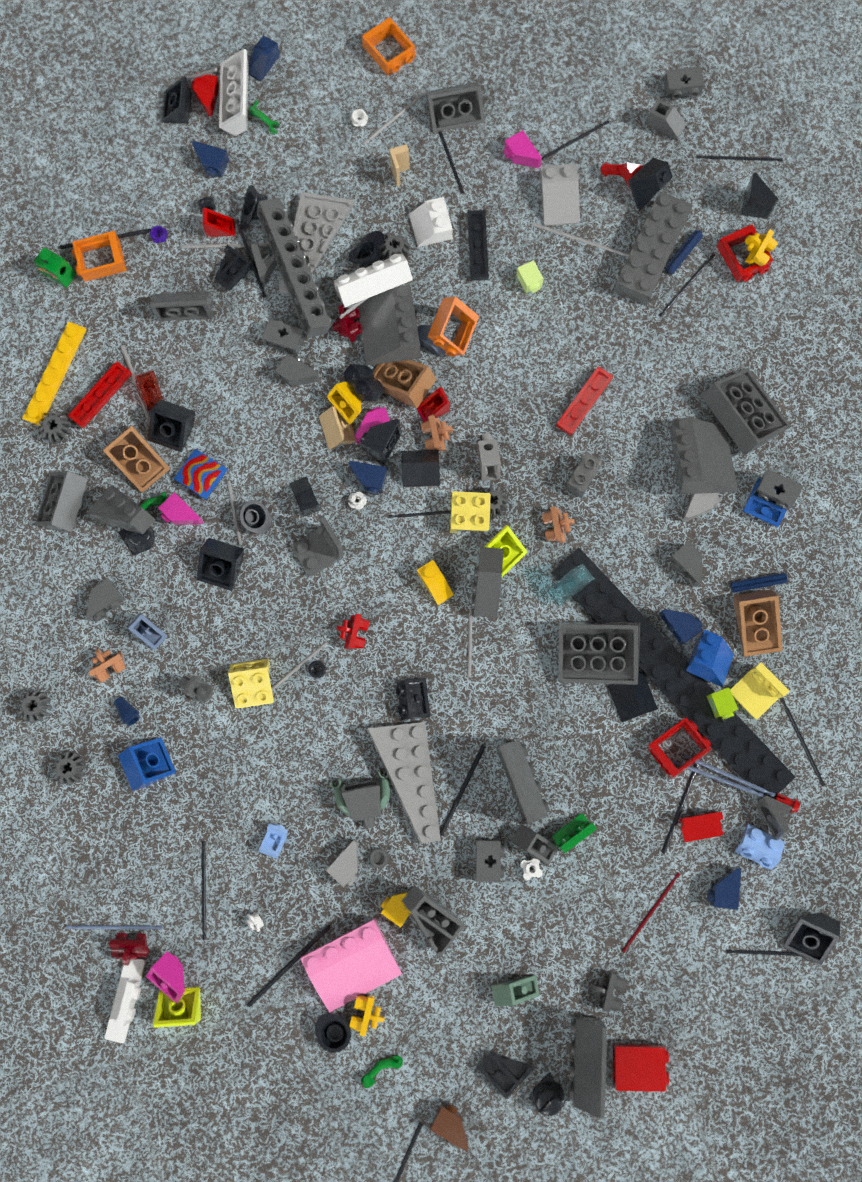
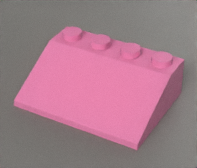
(351, 965)

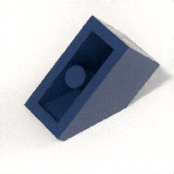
(263, 58)
(211, 158)
(369, 476)
(681, 624)
(726, 890)

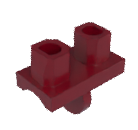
(346, 326)
(128, 949)

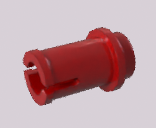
(609, 169)
(791, 802)

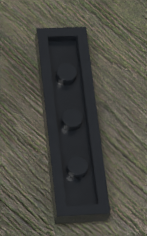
(477, 245)

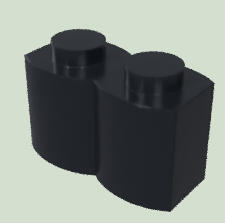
(363, 382)

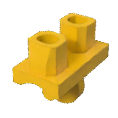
(757, 245)
(360, 1024)

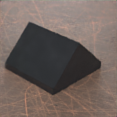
(177, 102)
(758, 199)
(420, 468)
(632, 700)

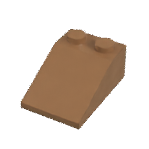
(405, 380)
(136, 458)
(758, 622)

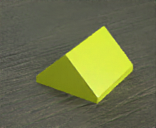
(511, 546)
(185, 1012)

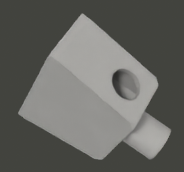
(489, 458)

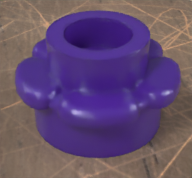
(158, 230)

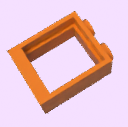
(381, 32)
(96, 242)
(468, 322)

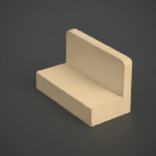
(399, 161)
(336, 428)

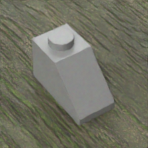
(700, 505)
(346, 865)

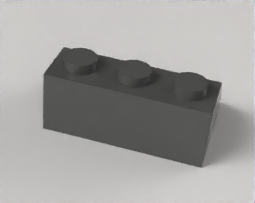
(455, 106)
(183, 305)
(61, 501)

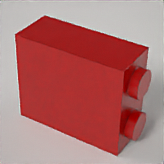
(640, 1067)

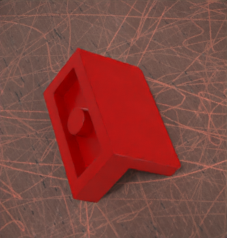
(701, 826)

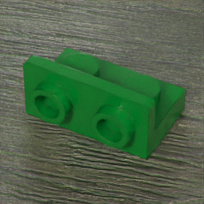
(573, 833)

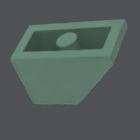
(515, 991)

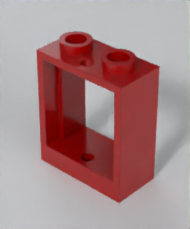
(724, 247)
(691, 728)

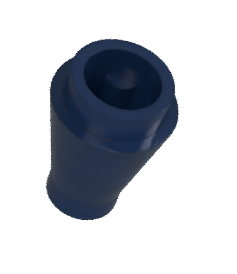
(126, 711)

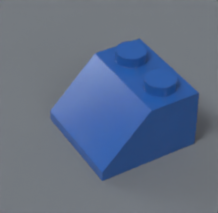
(710, 658)
(146, 763)

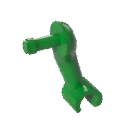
(257, 113)
(154, 501)
(391, 1062)

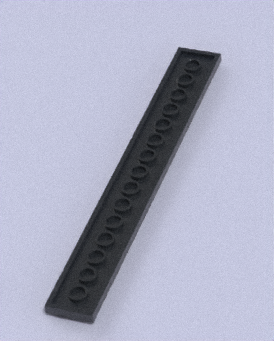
(683, 689)

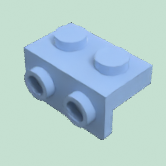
(760, 847)

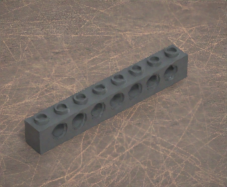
(274, 224)

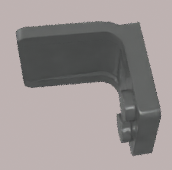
(315, 550)

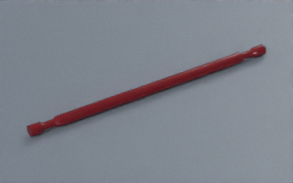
(650, 912)

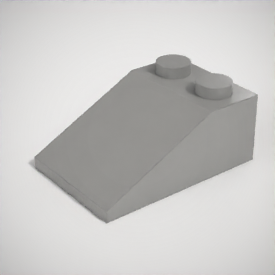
(560, 194)

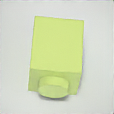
(530, 277)

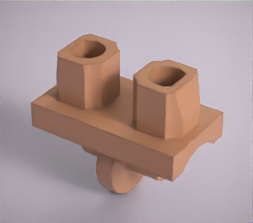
(439, 431)
(554, 516)
(100, 671)

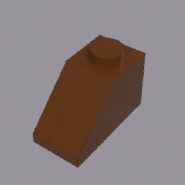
(450, 1126)

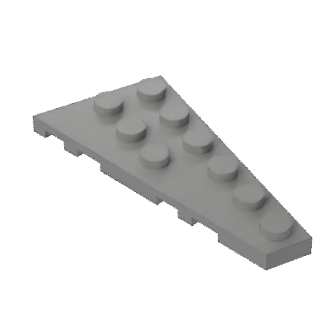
(316, 226)
(409, 769)

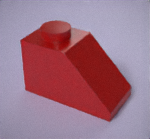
(206, 91)

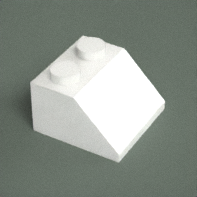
(431, 222)

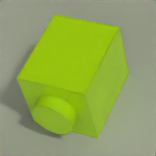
(722, 703)

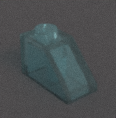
(570, 584)

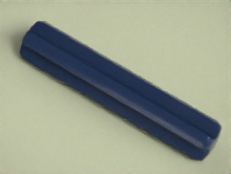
(683, 252)
(758, 582)

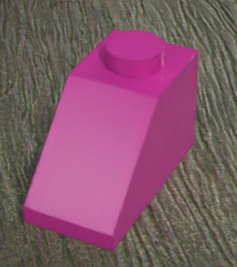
(522, 150)
(374, 417)
(178, 512)
(168, 976)

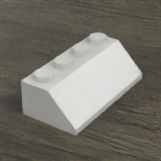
(234, 93)
(372, 279)

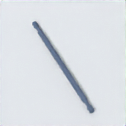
(731, 776)
(720, 779)
(147, 927)

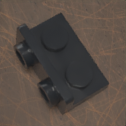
(413, 699)

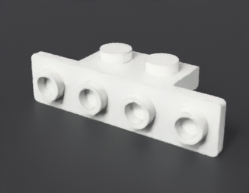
(125, 999)

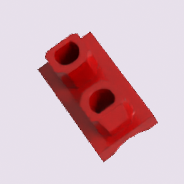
(356, 623)

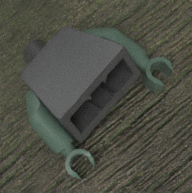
(363, 799)

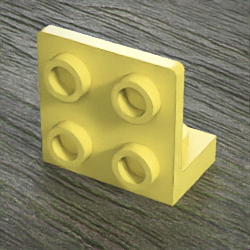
(470, 511)
(251, 683)
(758, 690)

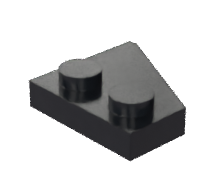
(232, 268)
(504, 1072)

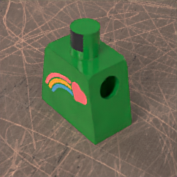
(50, 265)

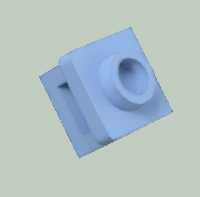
(273, 840)

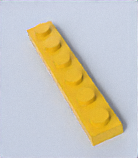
(54, 373)

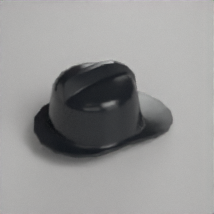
(250, 206)
(367, 249)
(138, 542)
(548, 1096)

